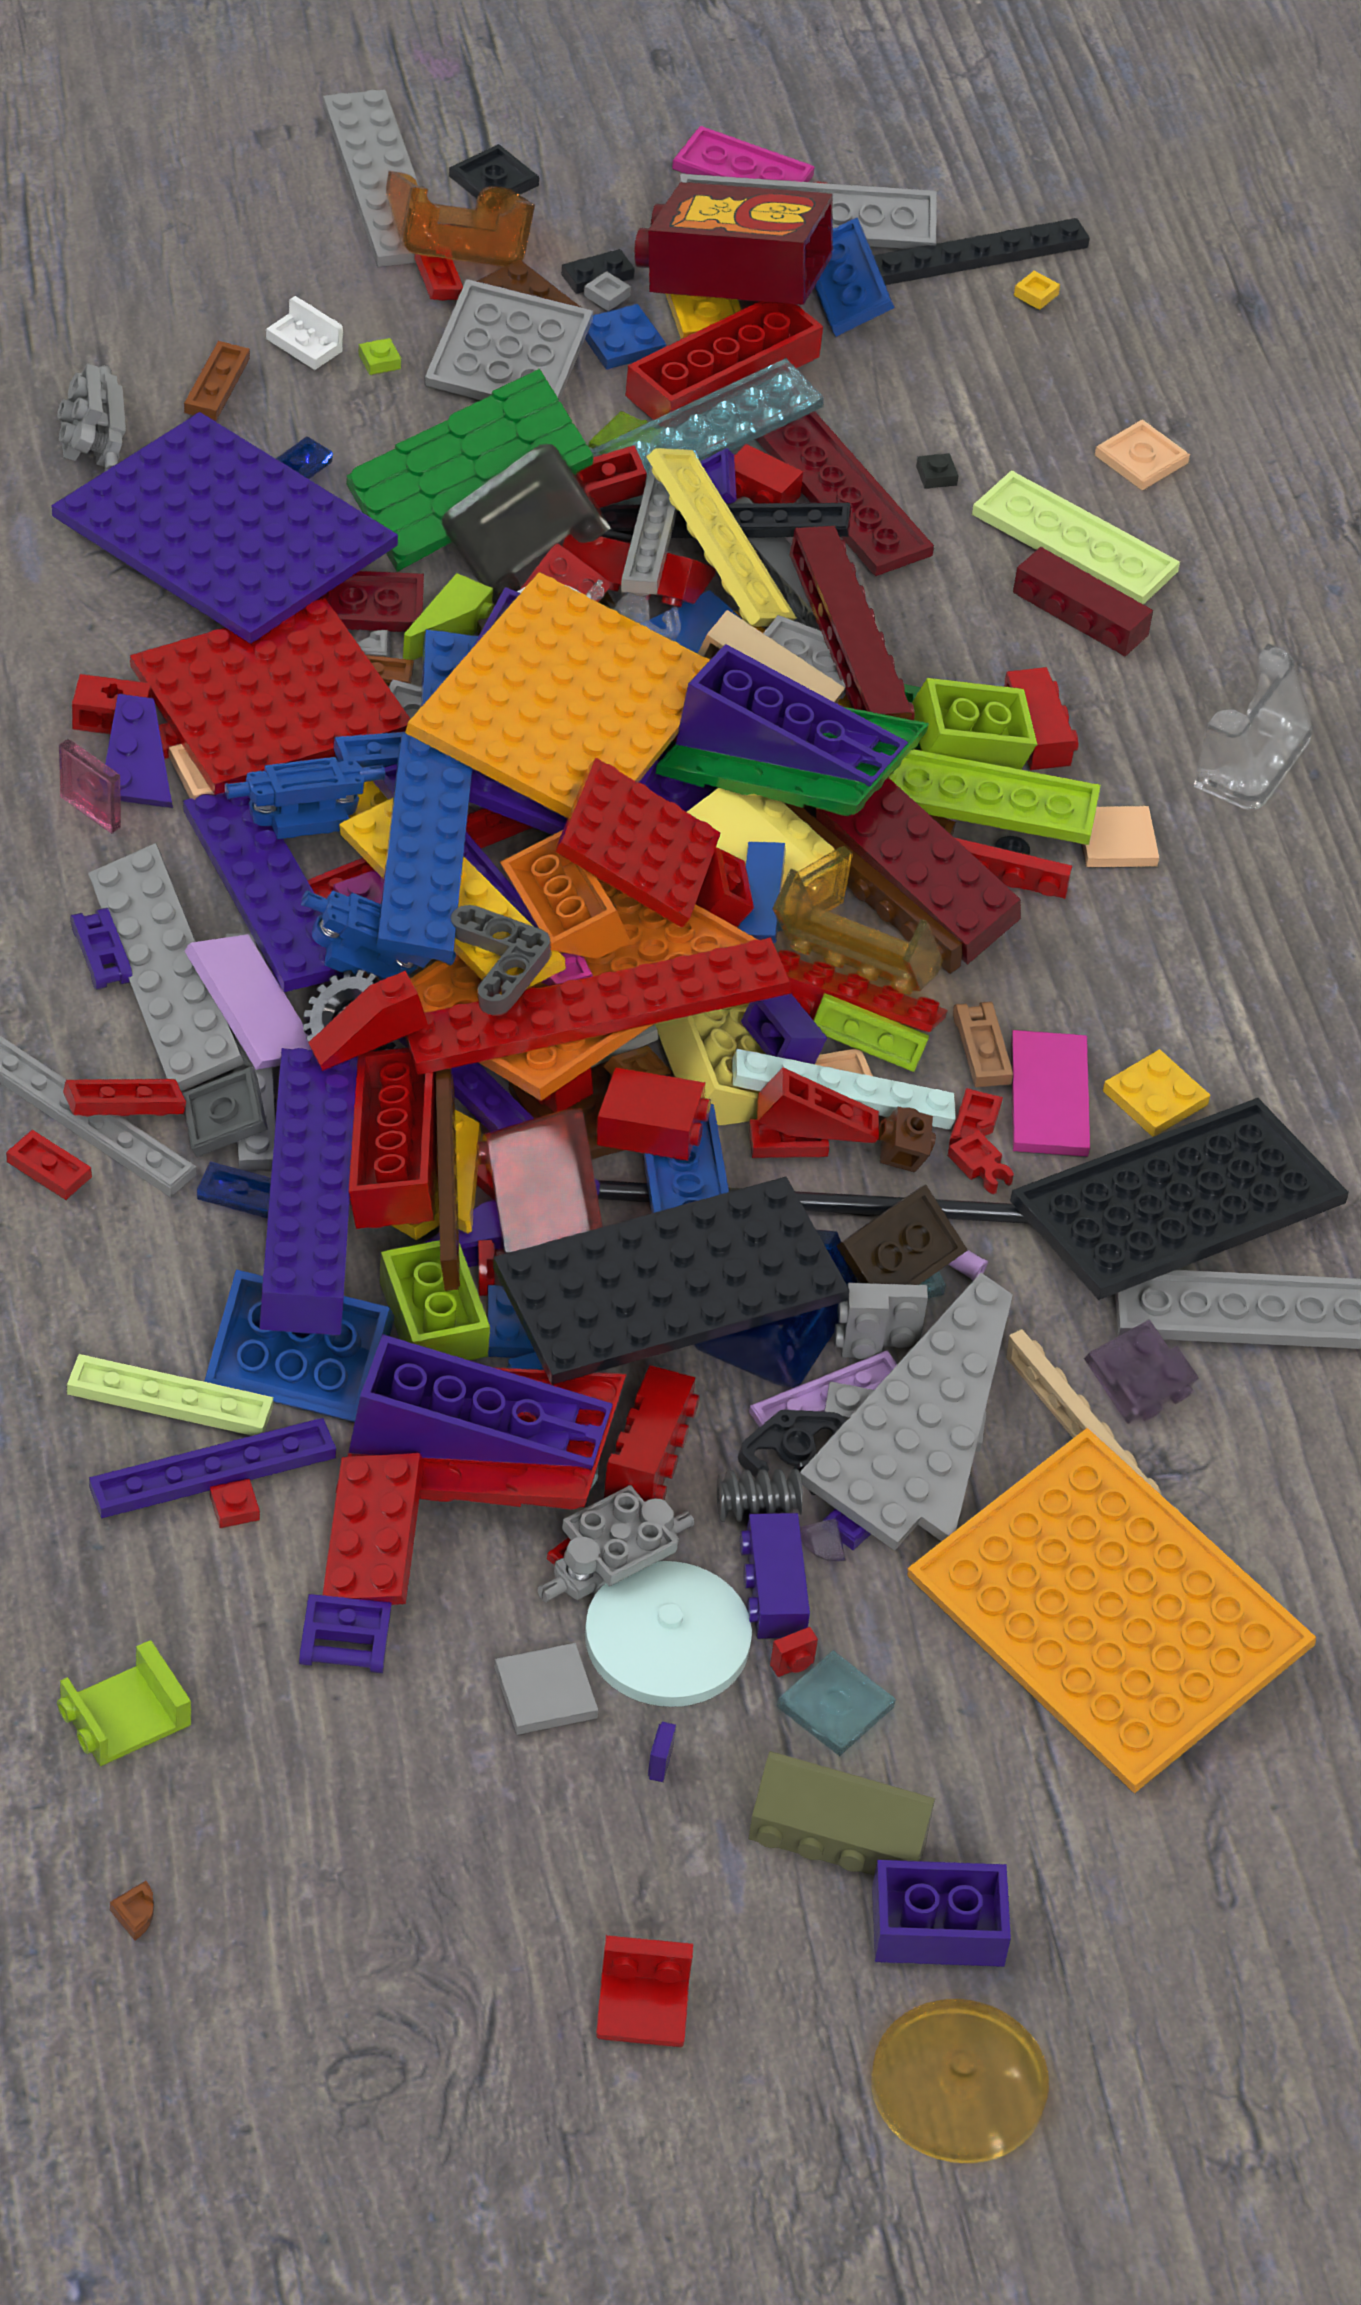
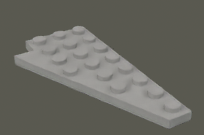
(916, 1435)

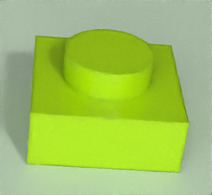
(379, 356)

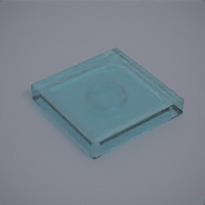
(836, 1703)

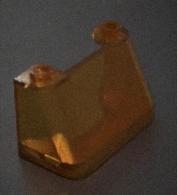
(488, 234)

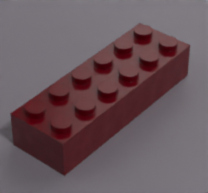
(928, 867)

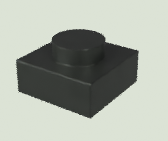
(937, 470)

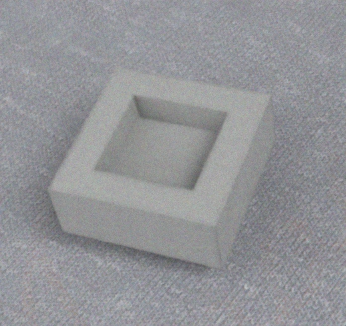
(607, 291)

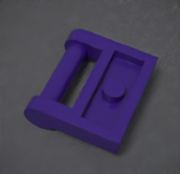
(346, 1622)

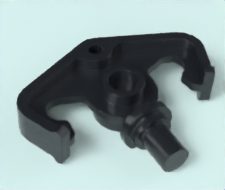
(790, 1436)

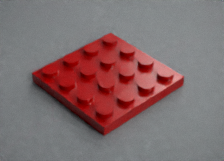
(638, 842)

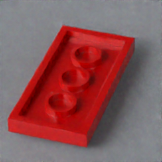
(374, 1527)

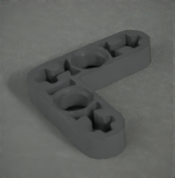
(524, 949)

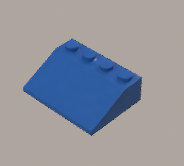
(295, 1367)

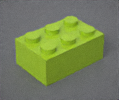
(975, 722)
(426, 1312)

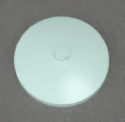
(668, 1634)

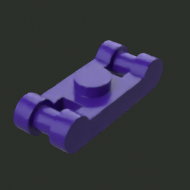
(100, 947)

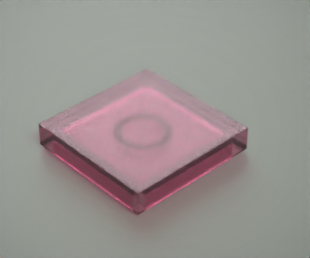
(90, 786)

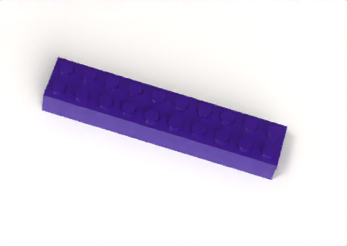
(309, 1196)

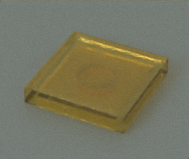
(827, 879)

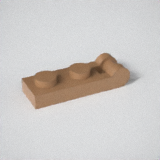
(983, 1044)

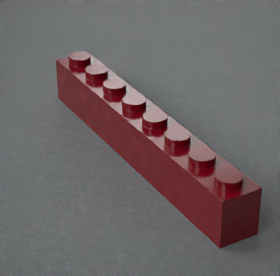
(848, 623)

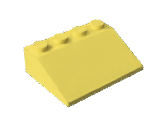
(760, 820)
(703, 1050)

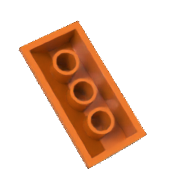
(565, 901)

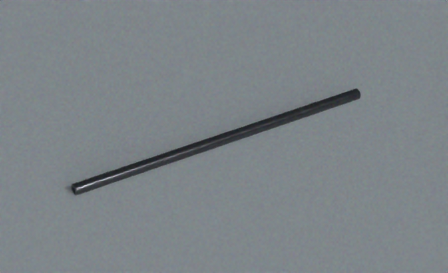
(844, 1203)

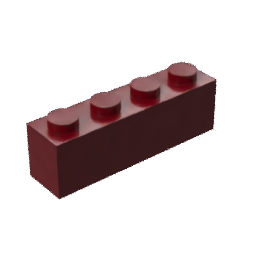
(1083, 601)

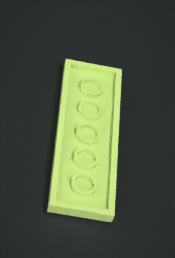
(1076, 536)

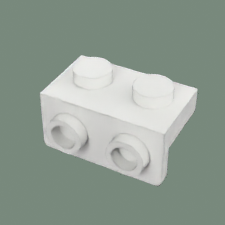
(307, 334)

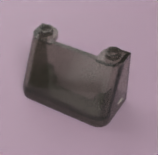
(522, 517)

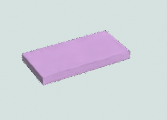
(248, 998)

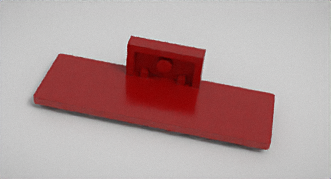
(811, 981)

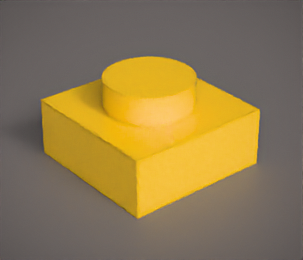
(1036, 290)

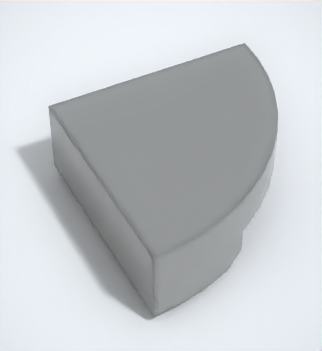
(375, 644)

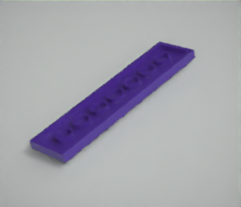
(264, 887)

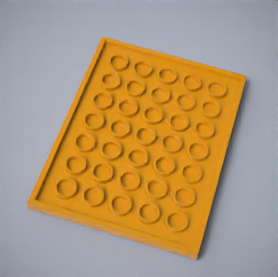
(555, 691)
(1111, 1609)

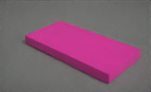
(726, 156)
(1050, 1093)

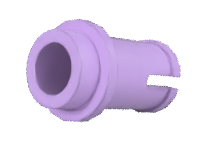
(969, 1264)

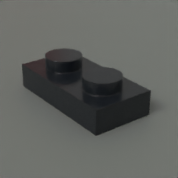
(586, 270)

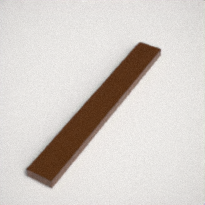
(447, 1179)

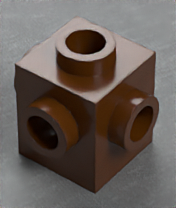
(906, 1138)

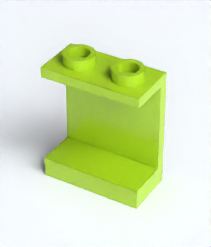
(127, 1708)

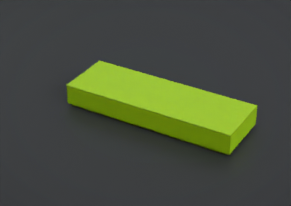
(870, 1032)

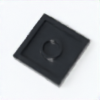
(493, 168)

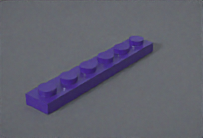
(211, 1466)

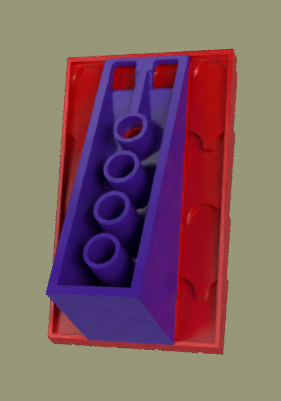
(485, 1428)

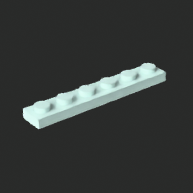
(755, 1070)

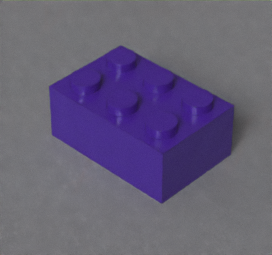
(941, 1913)

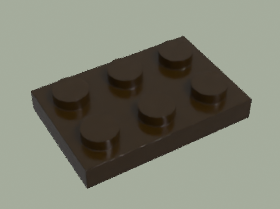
(903, 1243)

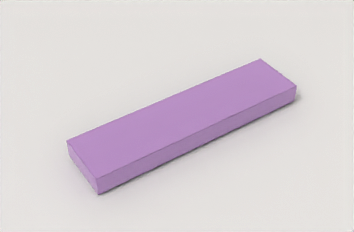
(813, 1394)

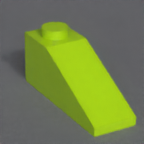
(451, 611)

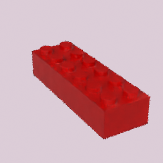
(722, 356)
(393, 1141)

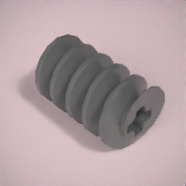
(759, 1494)

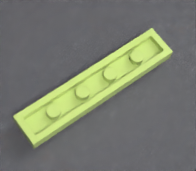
(170, 1395)

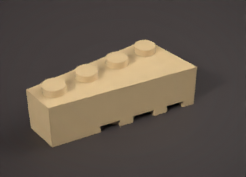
(755, 644)

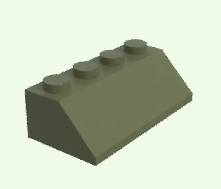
(838, 1816)

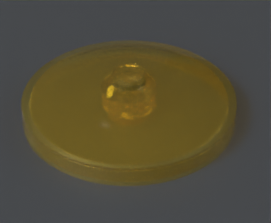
(960, 2081)

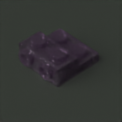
(1142, 1372)

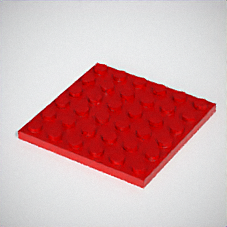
(269, 698)

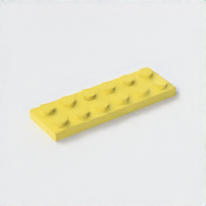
(720, 536)

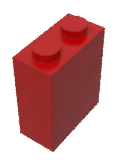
(652, 1114)

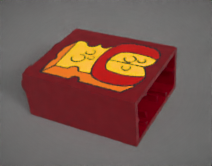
(737, 243)

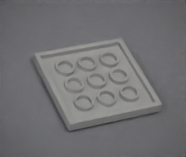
(504, 336)

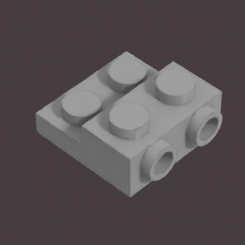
(879, 1317)

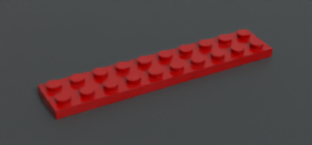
(601, 1005)

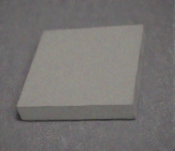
(546, 1688)

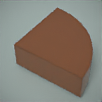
(134, 1909)

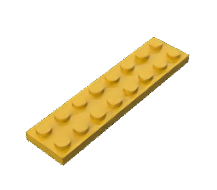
(369, 837)

